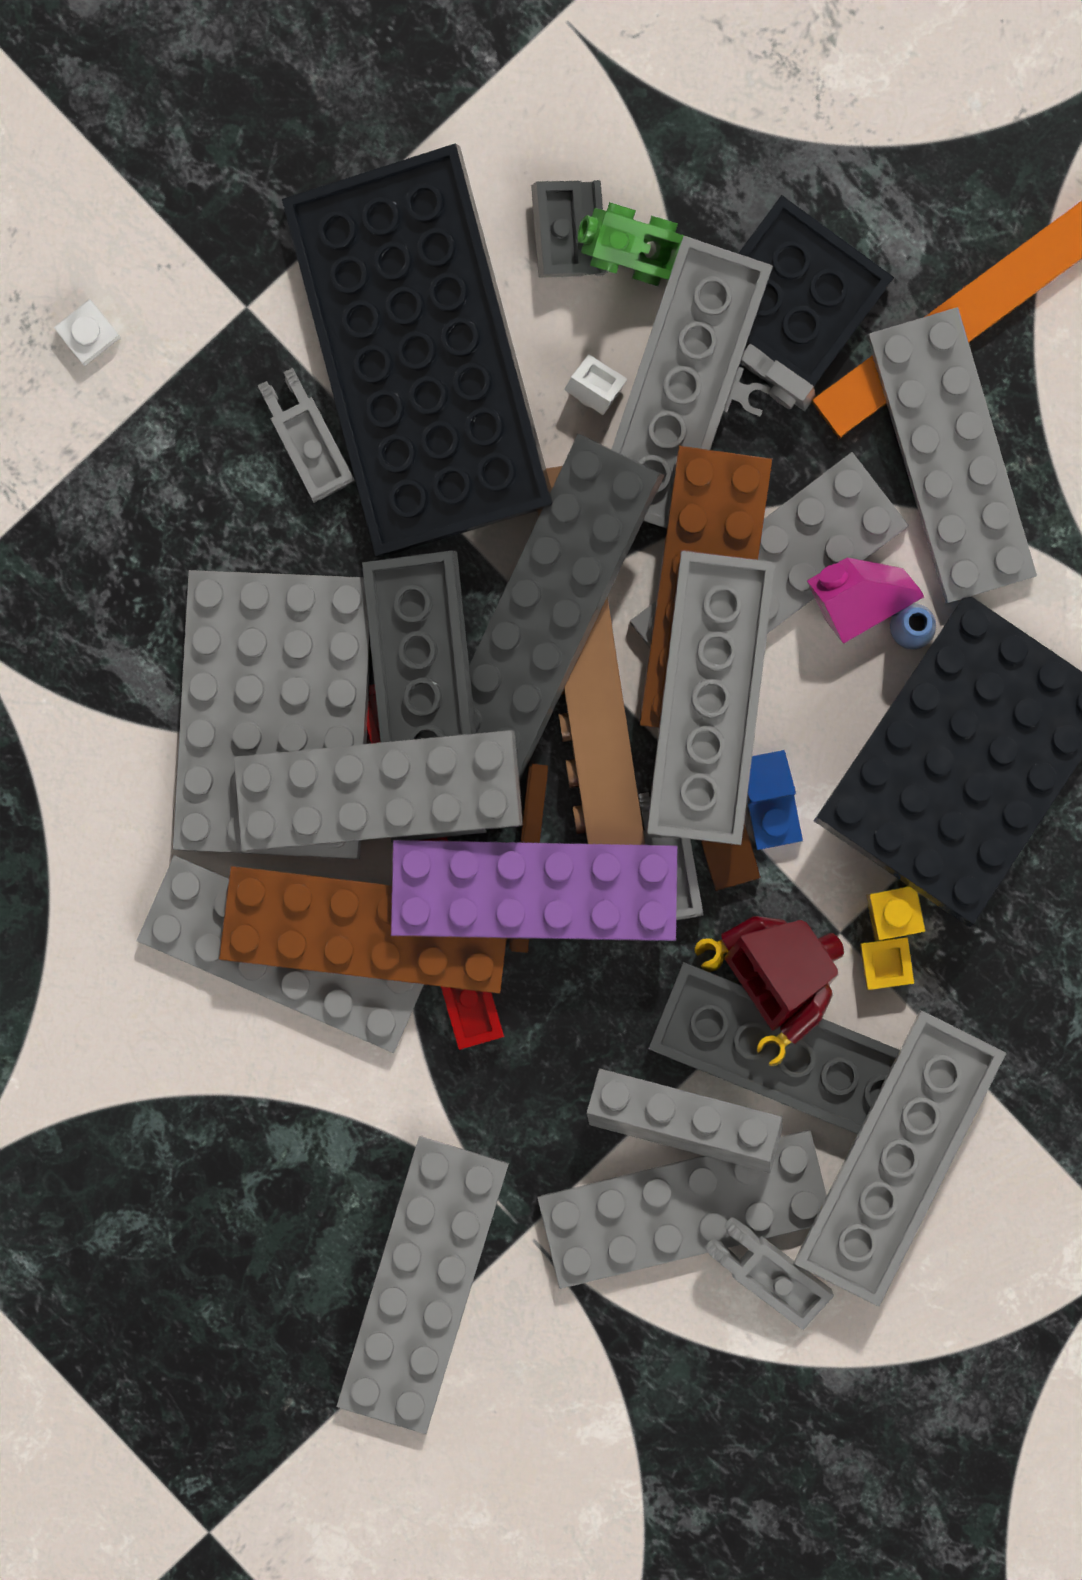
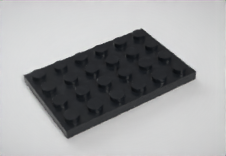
(963, 762)

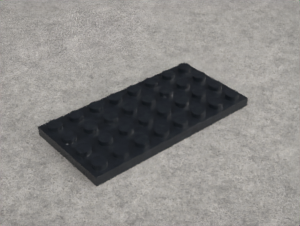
(418, 351)

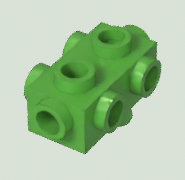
(619, 240)

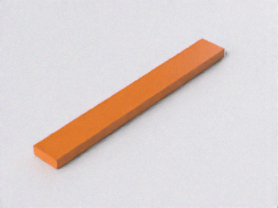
(980, 307)

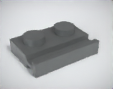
(557, 217)

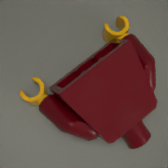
(782, 971)

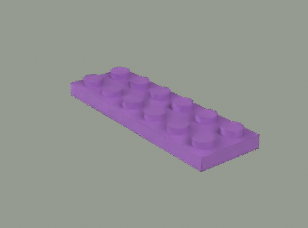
(534, 890)

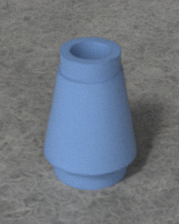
(905, 635)

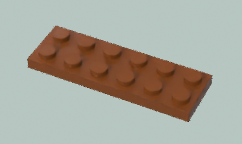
(713, 511)
(345, 931)

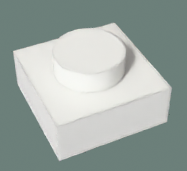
(87, 332)
(595, 384)

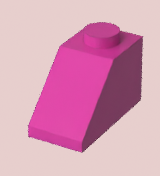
(861, 595)

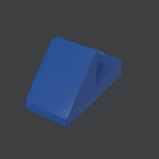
(772, 801)

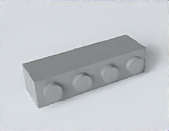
(685, 1120)

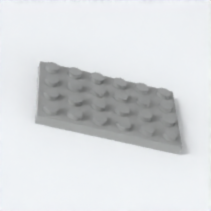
(265, 672)

